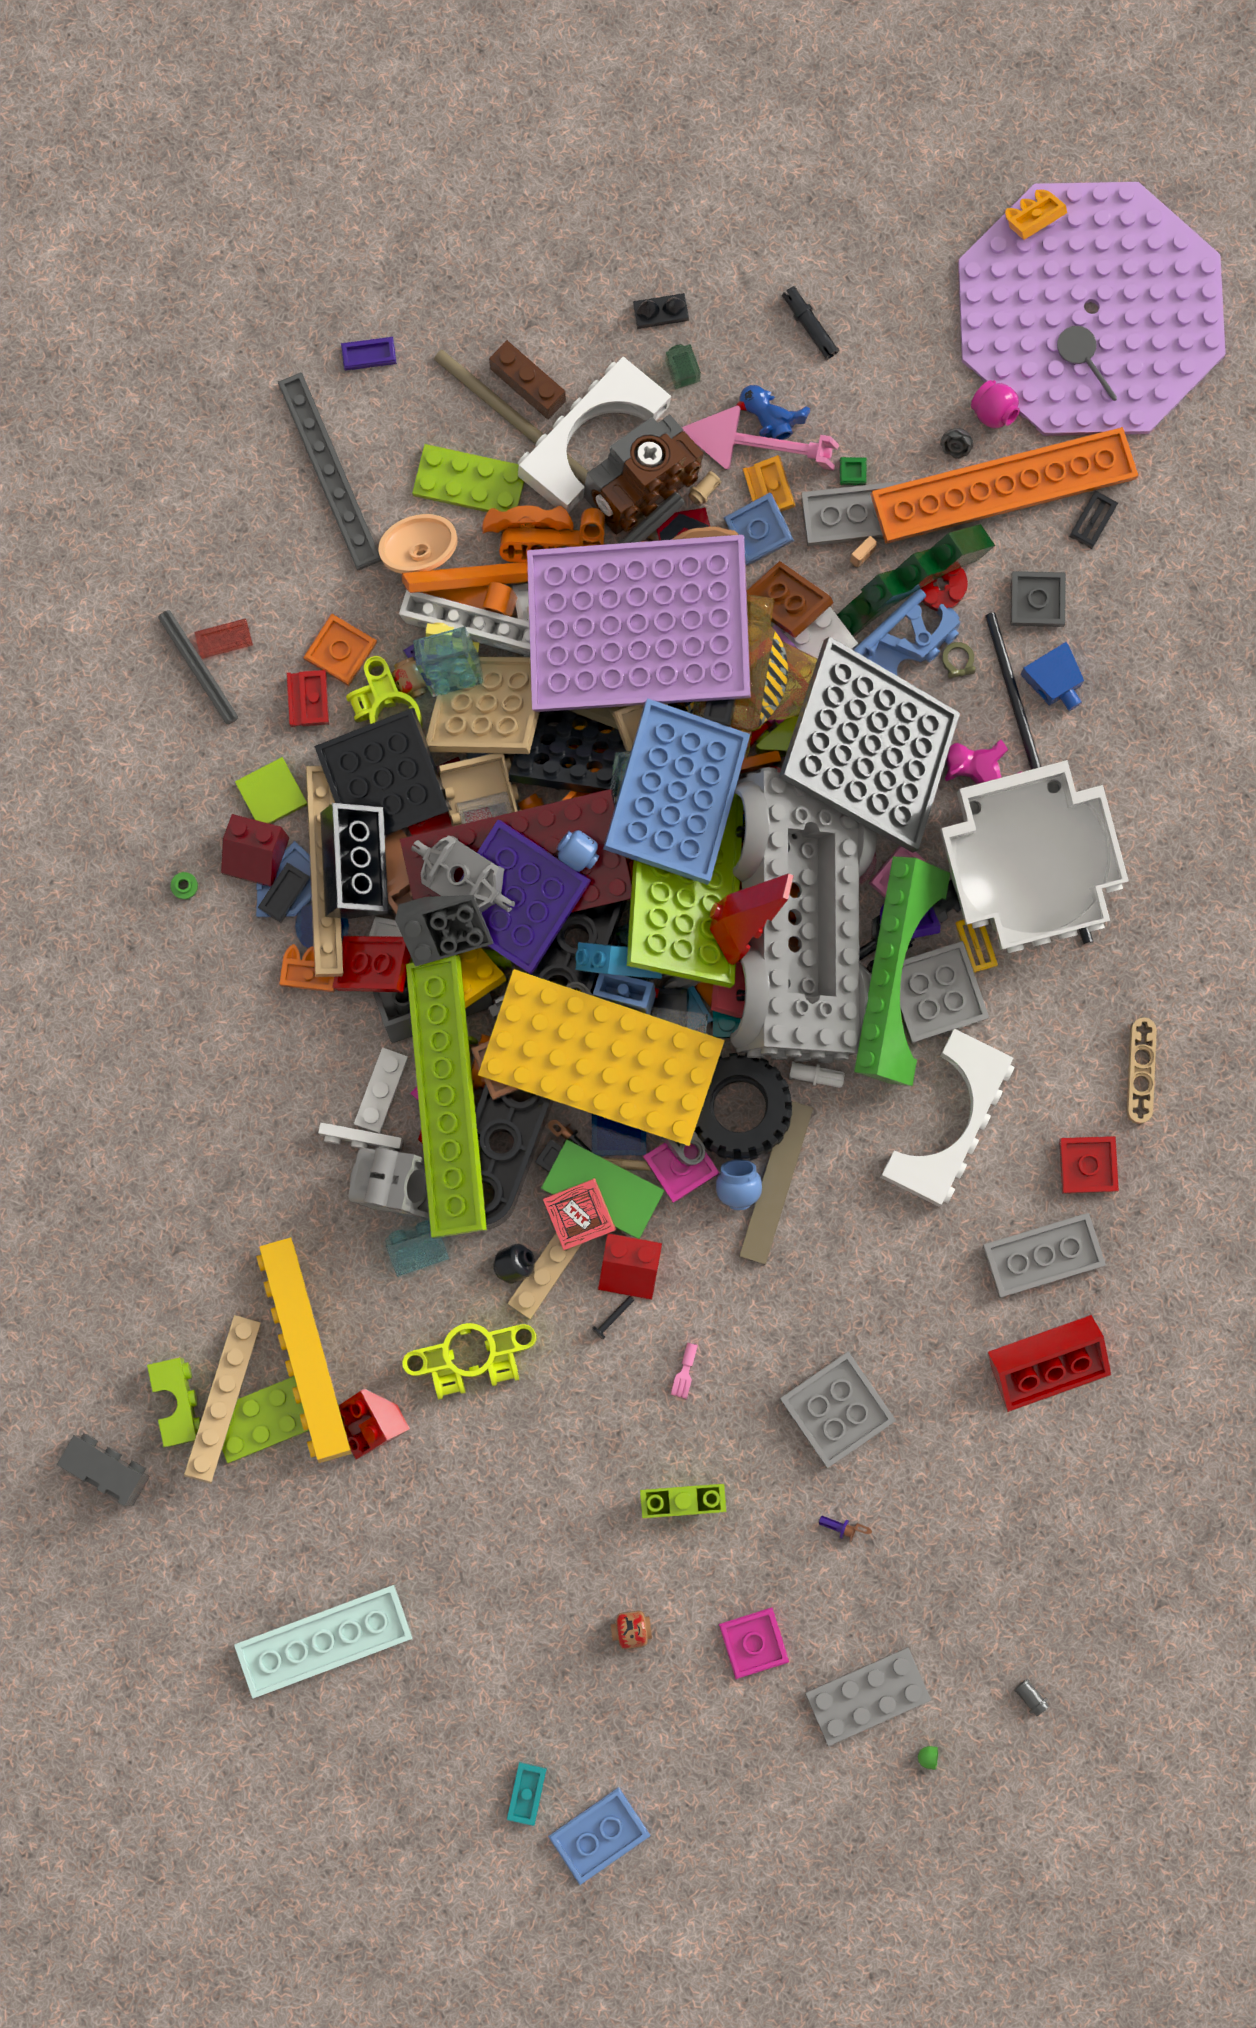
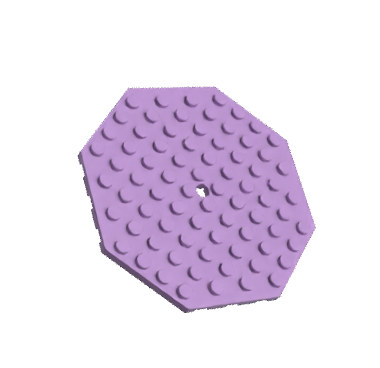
(1154, 322)

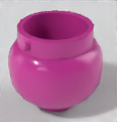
(995, 404)

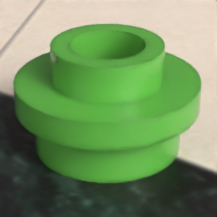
(187, 893)

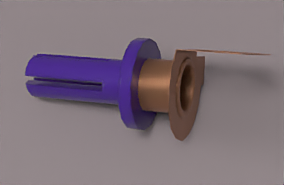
(843, 1529)

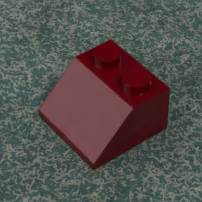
(253, 850)

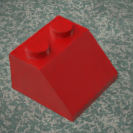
(630, 1266)

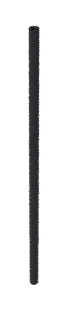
(1019, 712)

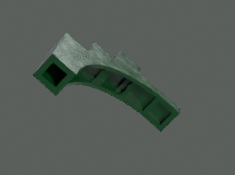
(918, 570)

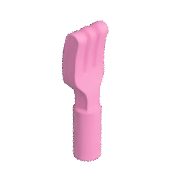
(682, 1379)

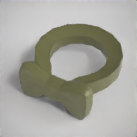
(953, 672)

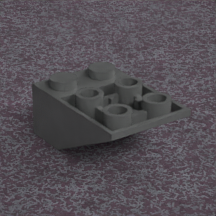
(441, 927)

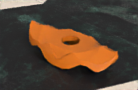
(527, 518)

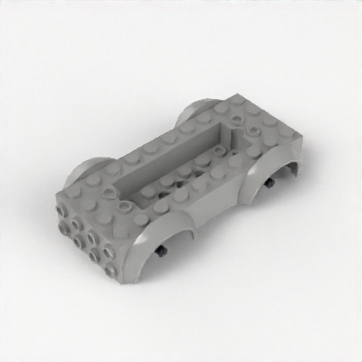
(814, 997)

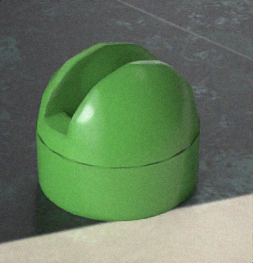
(928, 1757)

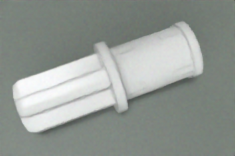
(816, 1075)

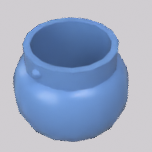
(738, 1184)

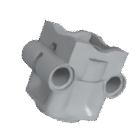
(390, 1182)

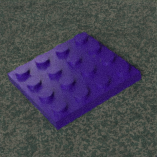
(542, 893)

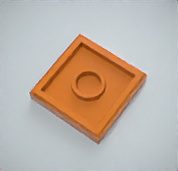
(340, 649)

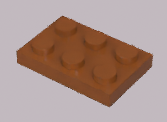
(795, 598)

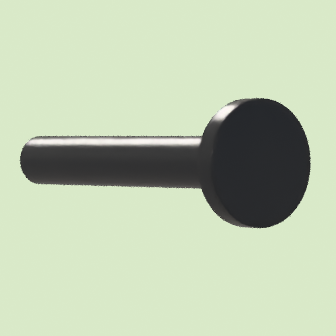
(612, 1317)

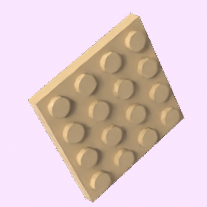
(488, 715)

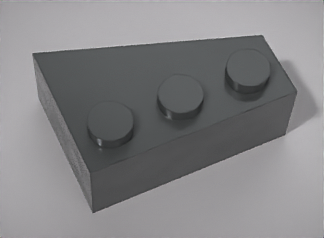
(104, 1469)

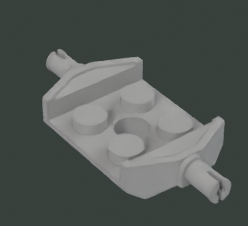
(480, 875)

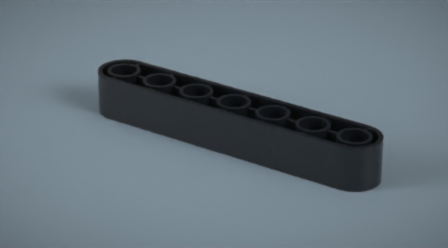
(528, 1118)

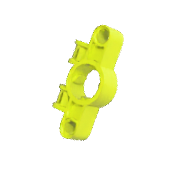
(378, 694)
(500, 1344)

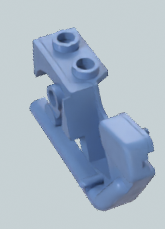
(890, 651)

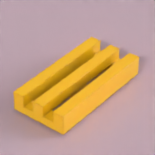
(983, 966)

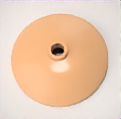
(418, 543)

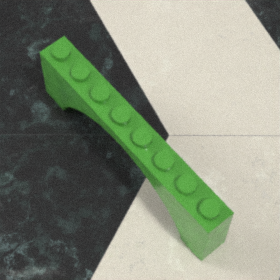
(883, 1046)

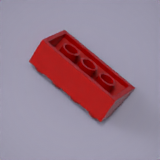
(1050, 1363)

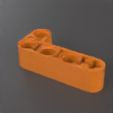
(514, 539)
(495, 598)

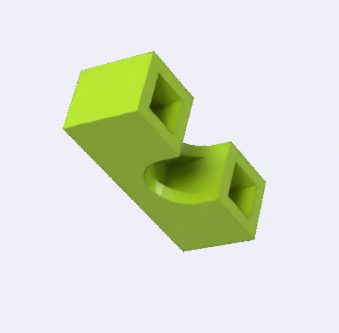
(173, 1377)

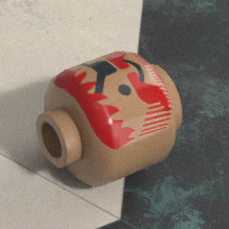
(408, 678)
(631, 1629)

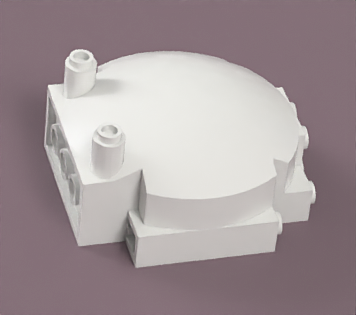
(1034, 856)

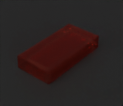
(223, 638)

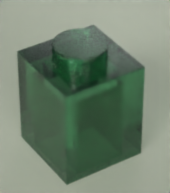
(682, 366)

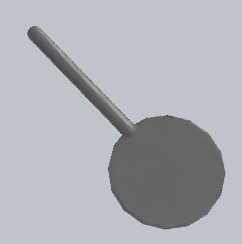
(1078, 346)

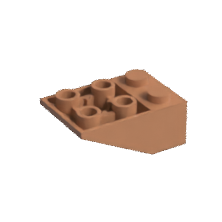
(397, 878)

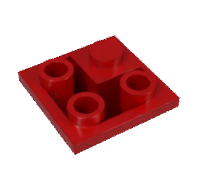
(370, 1422)

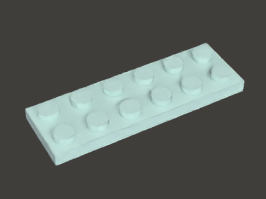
(323, 1641)

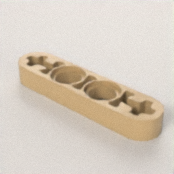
(1137, 1070)

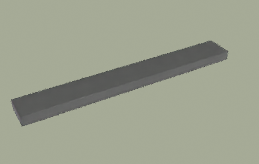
(329, 471)

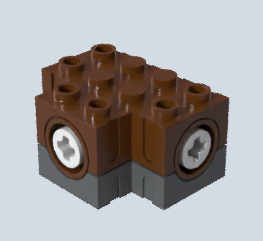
(642, 472)

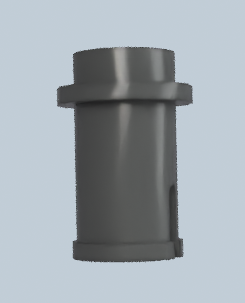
(1032, 1697)

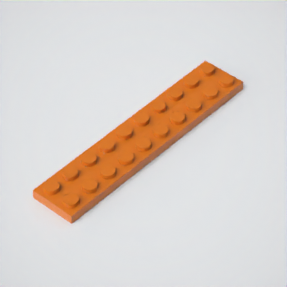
(1004, 485)

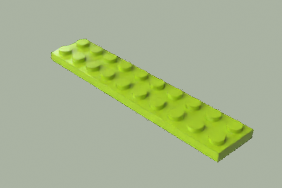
(446, 1098)

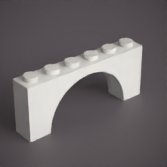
(619, 391)
(983, 1073)

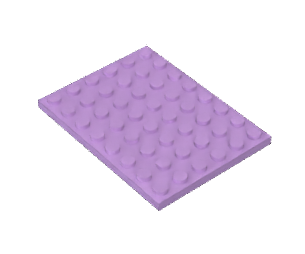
(638, 623)

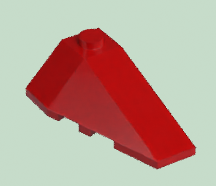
(745, 913)

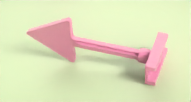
(719, 435)

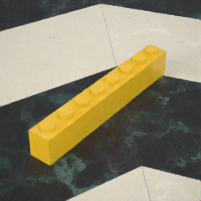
(304, 1349)

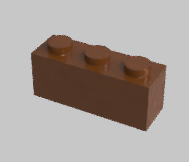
(527, 379)

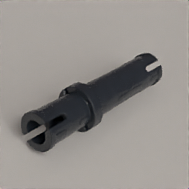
(804, 314)

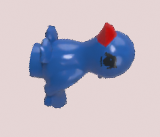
(773, 418)

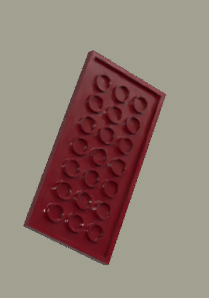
(545, 827)

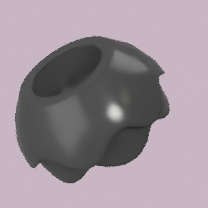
(956, 442)

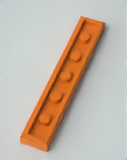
(465, 577)

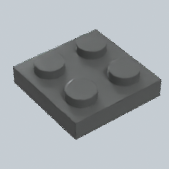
(1038, 598)

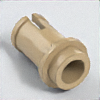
(704, 488)

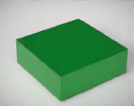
(853, 470)

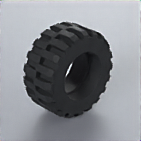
(775, 1120)

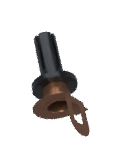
(567, 1134)

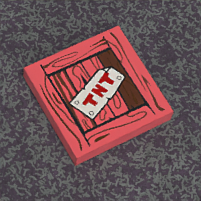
(579, 1214)

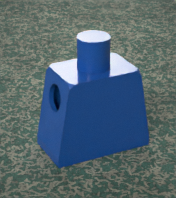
(1055, 677)

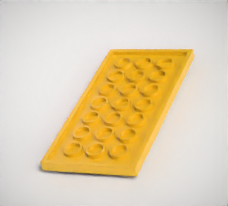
(601, 1057)

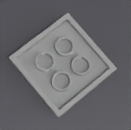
(939, 993)
(837, 1409)

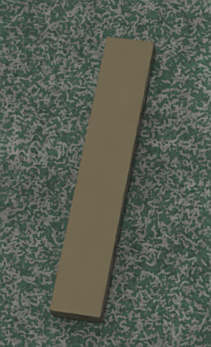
(775, 1187)

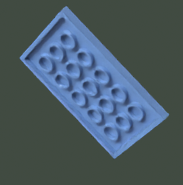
(677, 791)

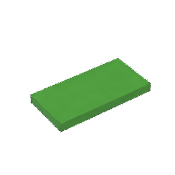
(625, 1194)

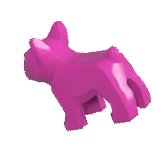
(978, 764)

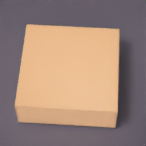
(863, 552)

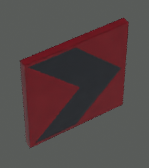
(681, 522)

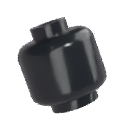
(514, 1263)

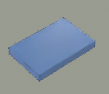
(599, 1835)

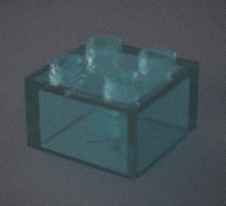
(448, 661)

